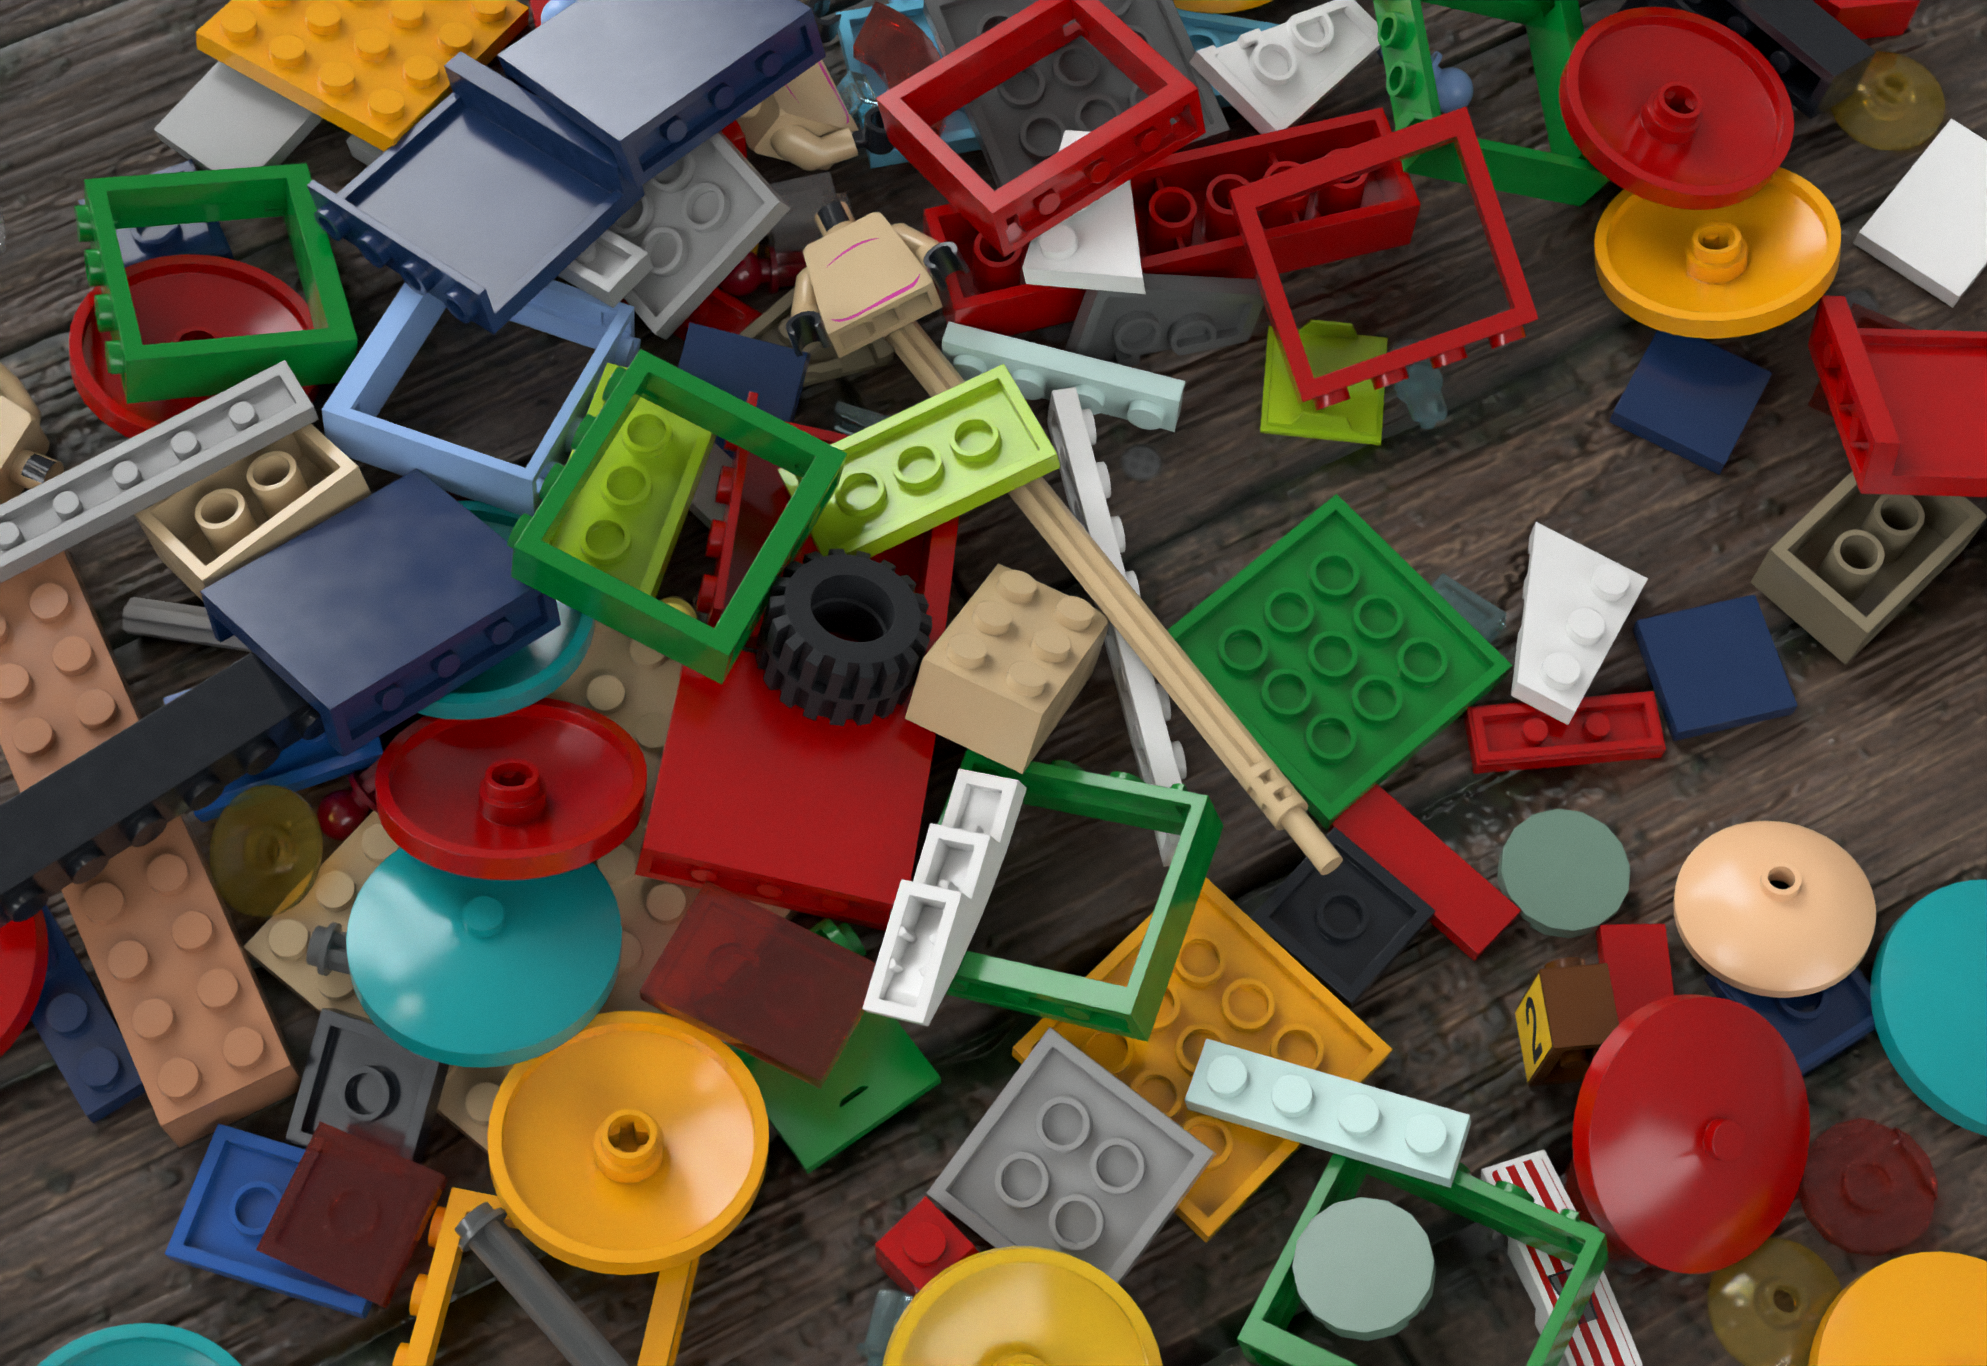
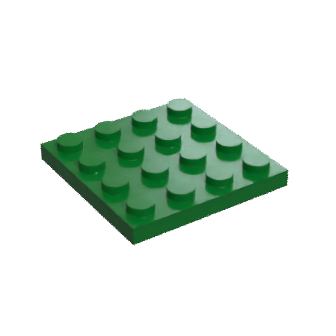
(1338, 657)

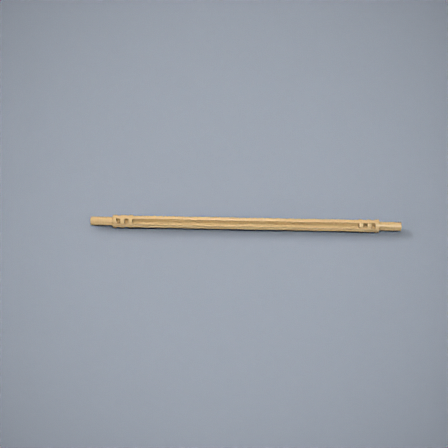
(1142, 630)

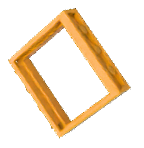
(433, 1291)

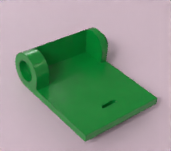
(874, 1060)

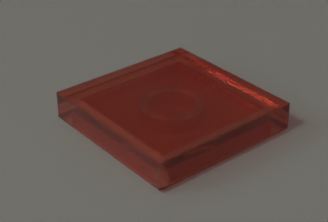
(352, 1214)

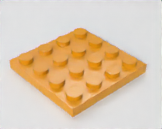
(360, 61)
(1241, 992)

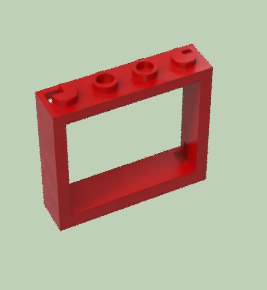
(1348, 164)
(1072, 175)

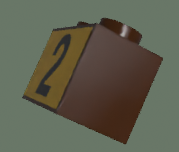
(1565, 1020)

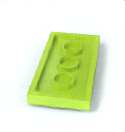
(932, 465)
(637, 494)

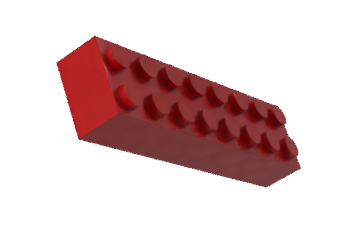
(1190, 227)

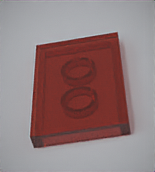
(761, 984)

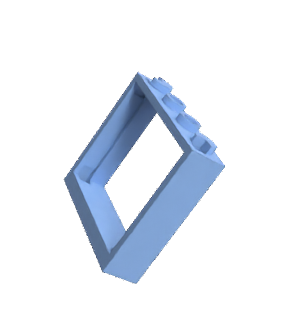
(389, 350)

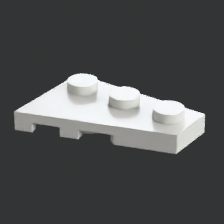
(1292, 67)
(1091, 247)
(1568, 621)

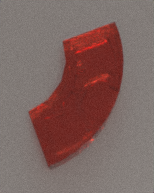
(895, 48)

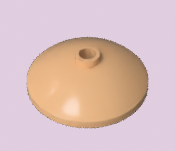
(1770, 936)

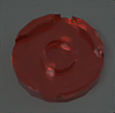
(1868, 1187)

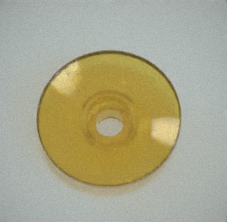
(1892, 118)
(247, 846)
(1745, 1311)

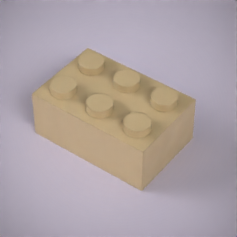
(252, 507)
(1008, 667)

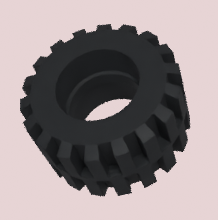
(835, 674)

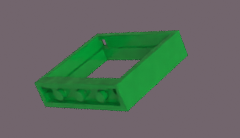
(1552, 34)
(214, 364)
(628, 609)
(1121, 800)
(1498, 1207)

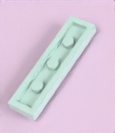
(1103, 386)
(1328, 1112)

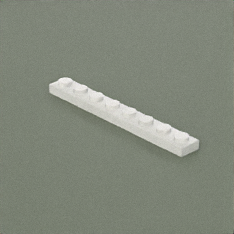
(1142, 701)

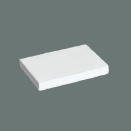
(1936, 217)

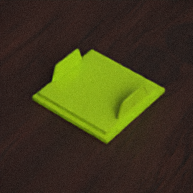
(1328, 349)

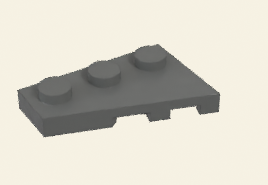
(1174, 314)

